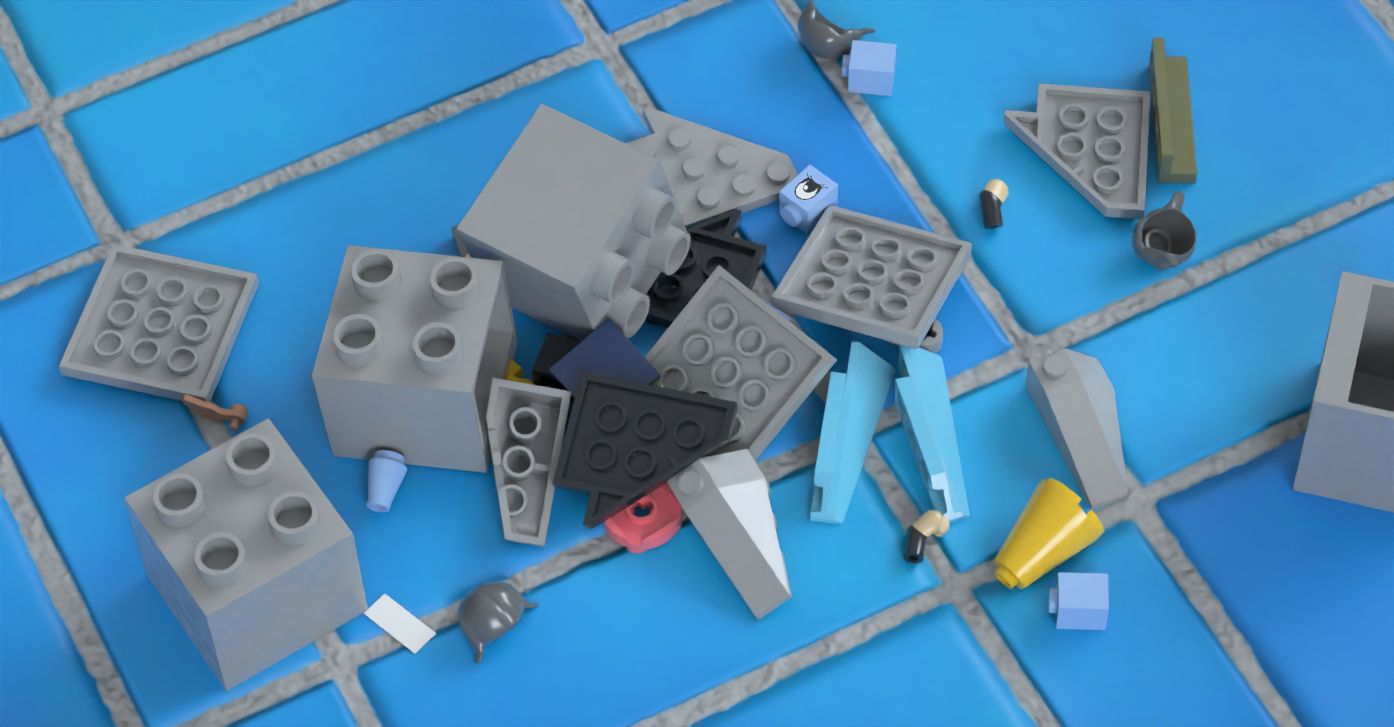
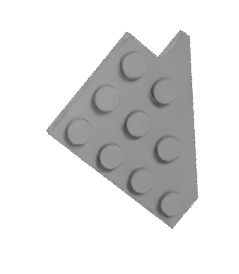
(1092, 142)
(712, 169)

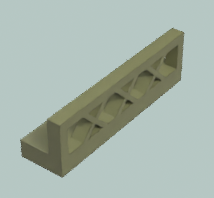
(1171, 116)

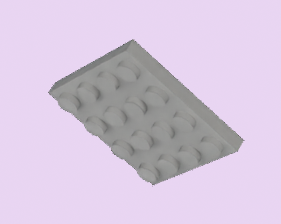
(872, 276)
(159, 324)
(741, 352)

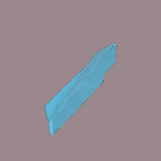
(929, 426)
(847, 431)

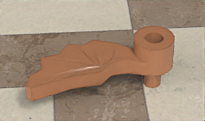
(236, 415)

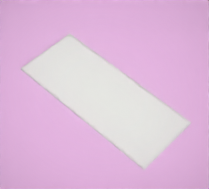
(399, 623)

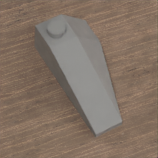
(1083, 420)
(525, 447)
(733, 514)

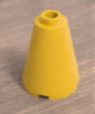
(1045, 535)

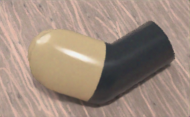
(991, 200)
(920, 530)

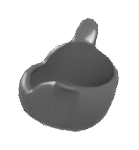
(824, 37)
(1165, 235)
(490, 613)

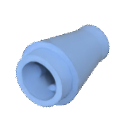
(384, 479)

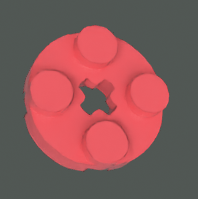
(649, 531)

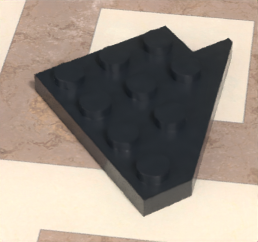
(710, 246)
(633, 439)

